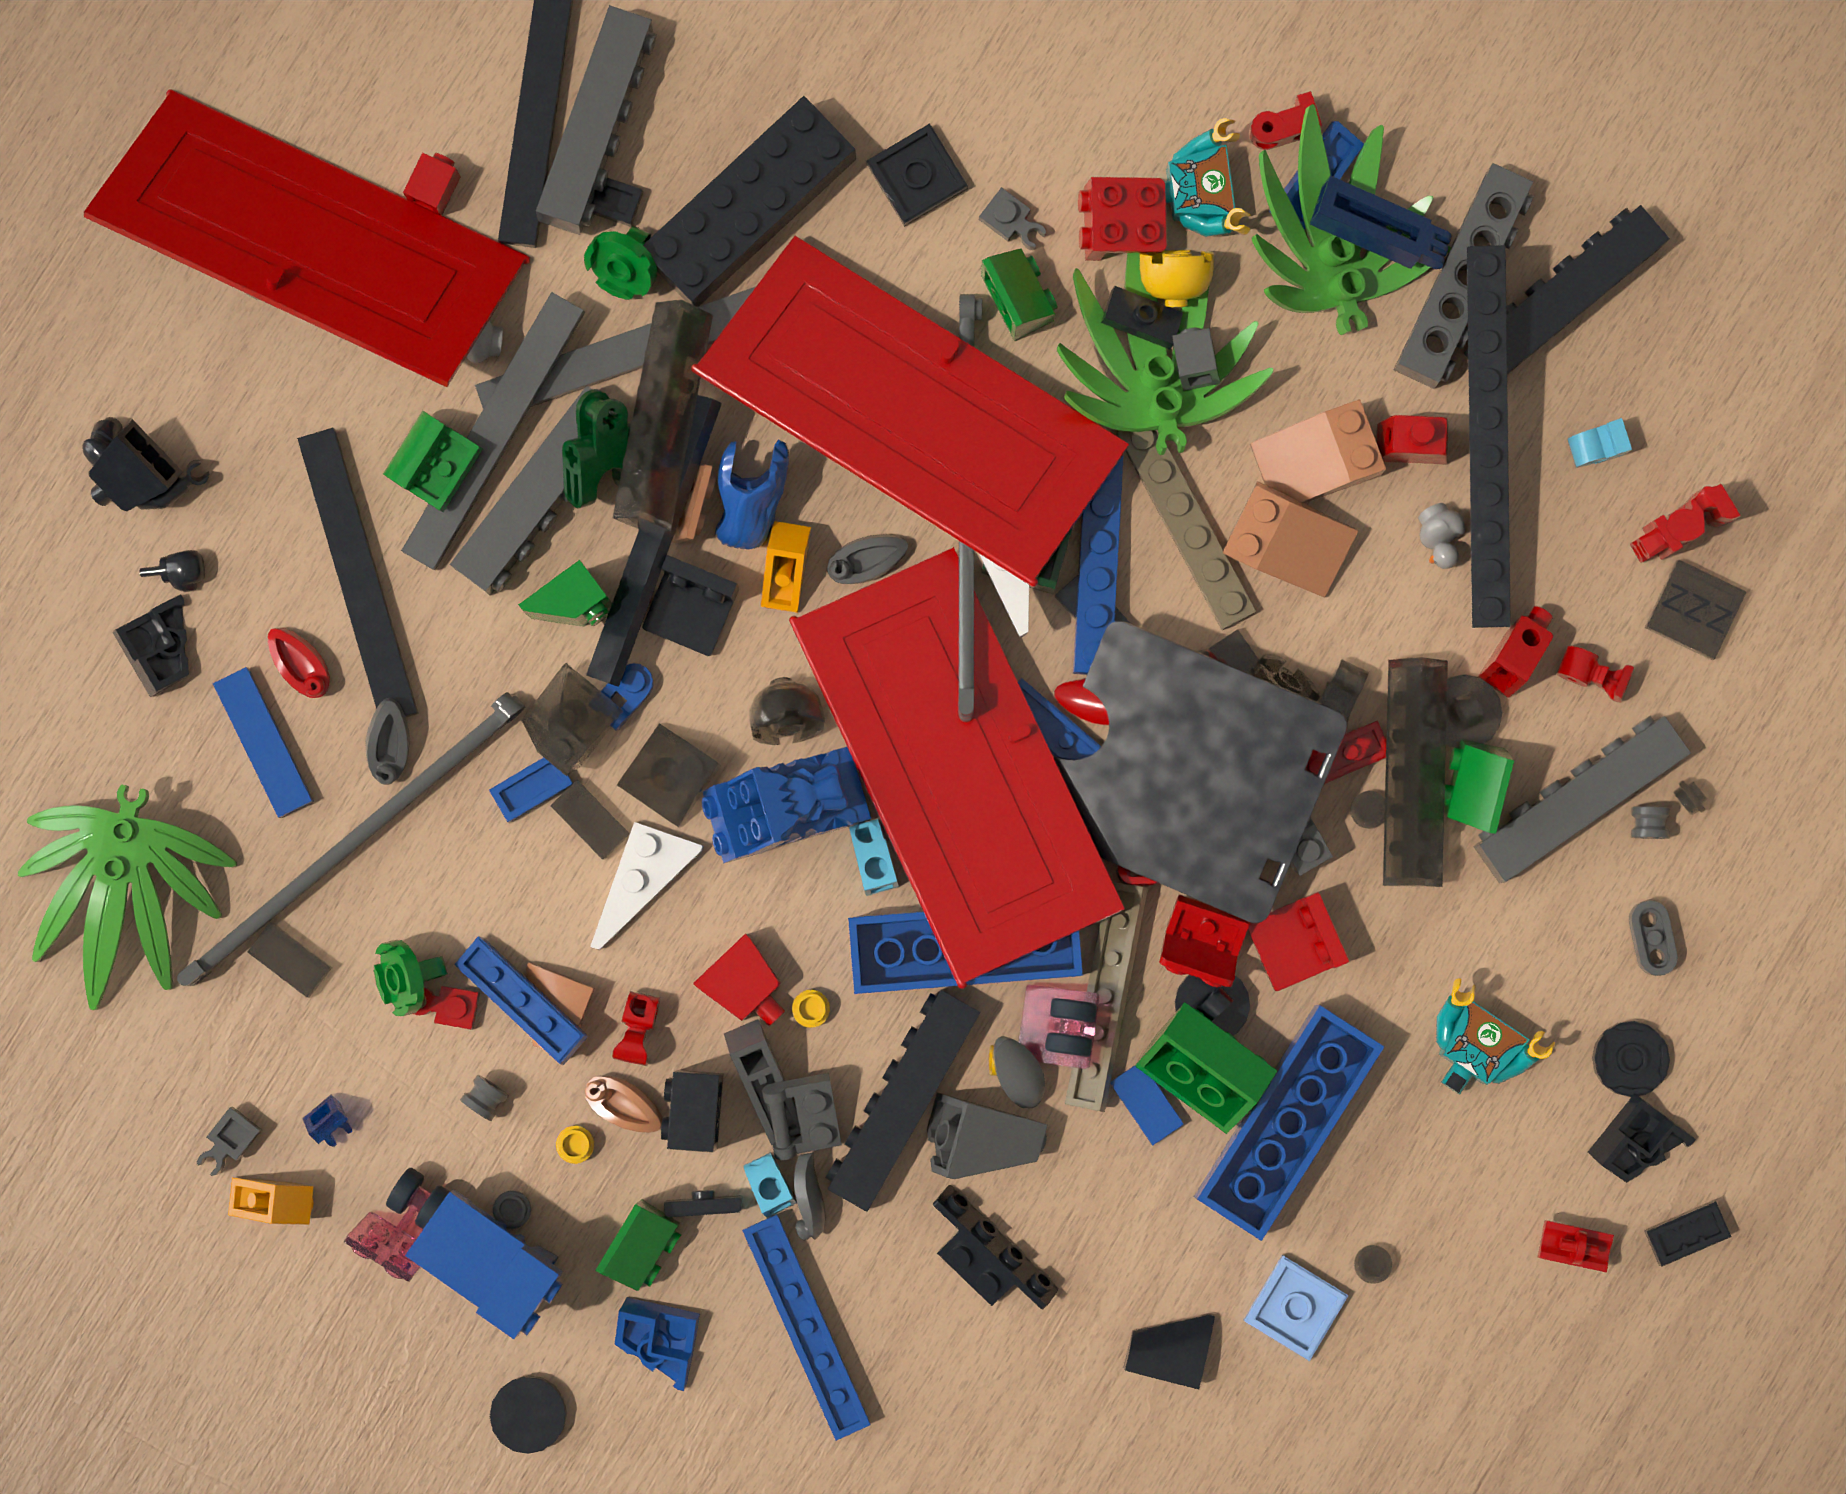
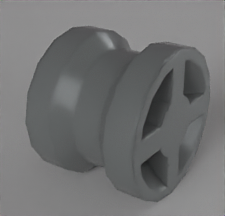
(1650, 822)
(484, 1097)

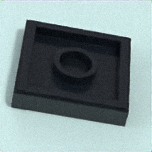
(917, 174)

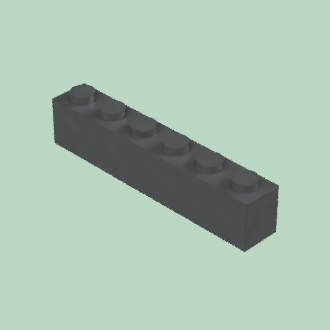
(595, 121)
(519, 513)
(1582, 798)

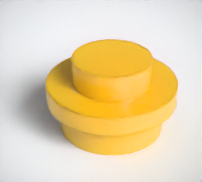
(811, 1008)
(575, 1144)

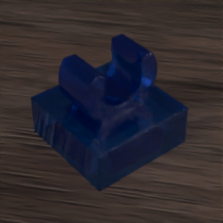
(325, 1120)

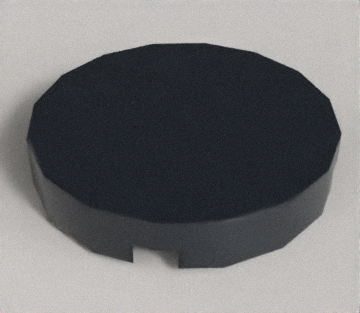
(1630, 1058)
(528, 1414)

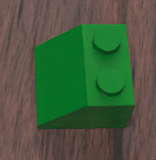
(1017, 292)
(569, 599)
(1477, 784)
(639, 1246)

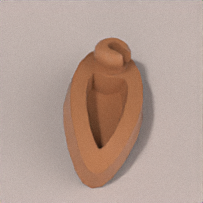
(622, 1104)

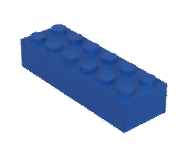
(903, 954)
(1289, 1122)

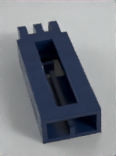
(1363, 221)

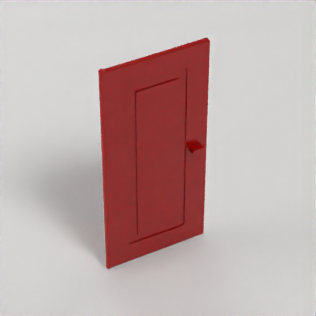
(307, 237)
(912, 409)
(964, 803)

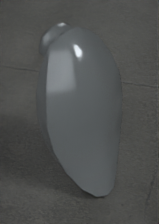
(866, 558)
(387, 742)
(1018, 1072)
(808, 1198)

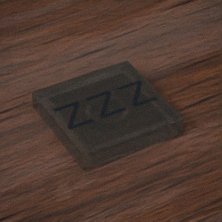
(1695, 609)

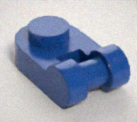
(634, 687)

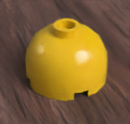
(1176, 275)

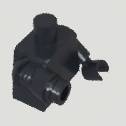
(134, 468)

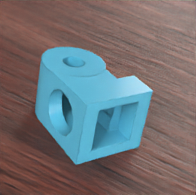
(1600, 444)
(769, 1185)

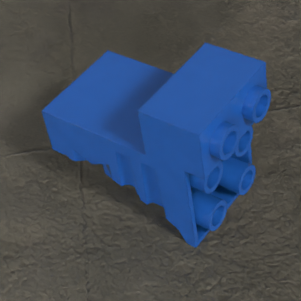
(784, 804)
(487, 1264)

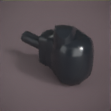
(179, 569)

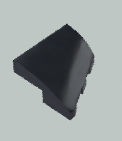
(157, 646)
(1637, 1140)
(1171, 1351)

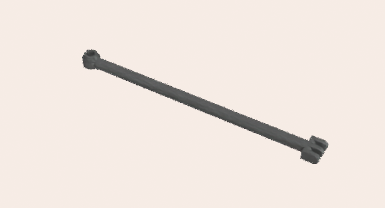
(969, 310)
(505, 710)

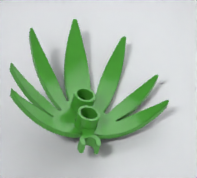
(1333, 266)
(1155, 389)
(118, 855)

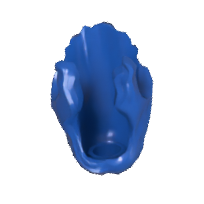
(751, 501)

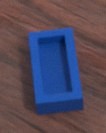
(529, 789)
(1146, 1104)

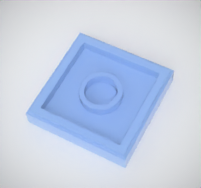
(1295, 1307)

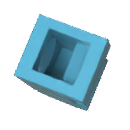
(873, 857)

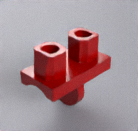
(1575, 1246)

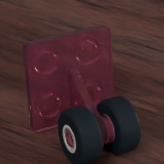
(1059, 1025)
(388, 1244)

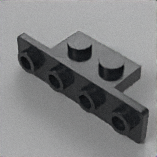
(987, 1256)

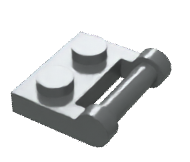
(815, 1115)

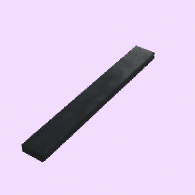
(535, 121)
(646, 562)
(356, 569)

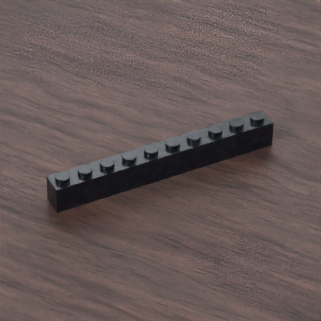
(1488, 436)

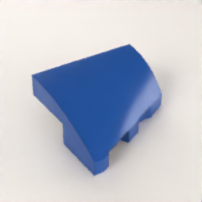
(659, 1337)

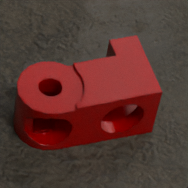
(1281, 128)

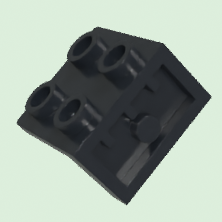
(690, 606)

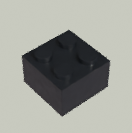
(693, 1111)

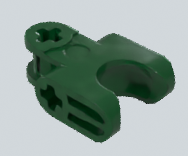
(597, 448)

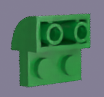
(432, 461)

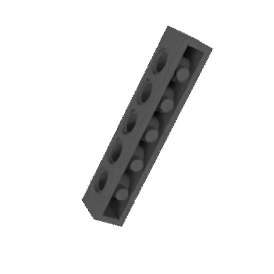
(1417, 360)

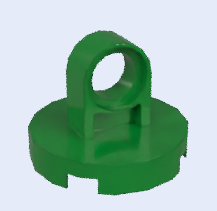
(622, 263)
(402, 977)

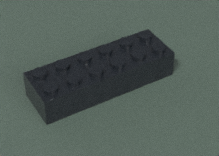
(750, 202)

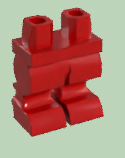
(1686, 523)

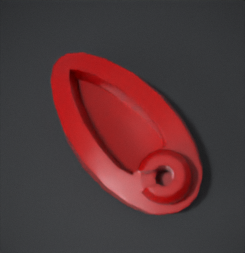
(298, 662)
(1081, 702)

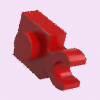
(452, 1006)

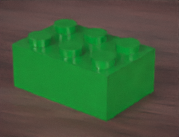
(1206, 1068)

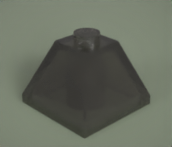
(569, 720)
(669, 775)

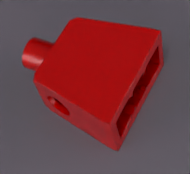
(1413, 439)
(1518, 652)
(743, 982)

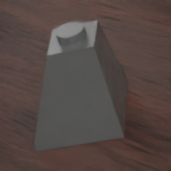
(980, 1138)

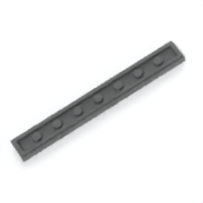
(613, 355)
(498, 425)

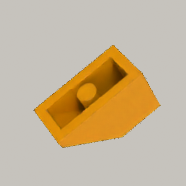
(785, 566)
(271, 1201)

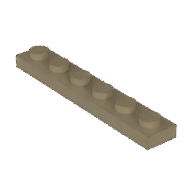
(1188, 528)
(1111, 981)

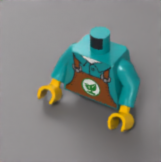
(1202, 185)
(1481, 1043)

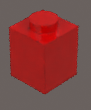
(432, 182)

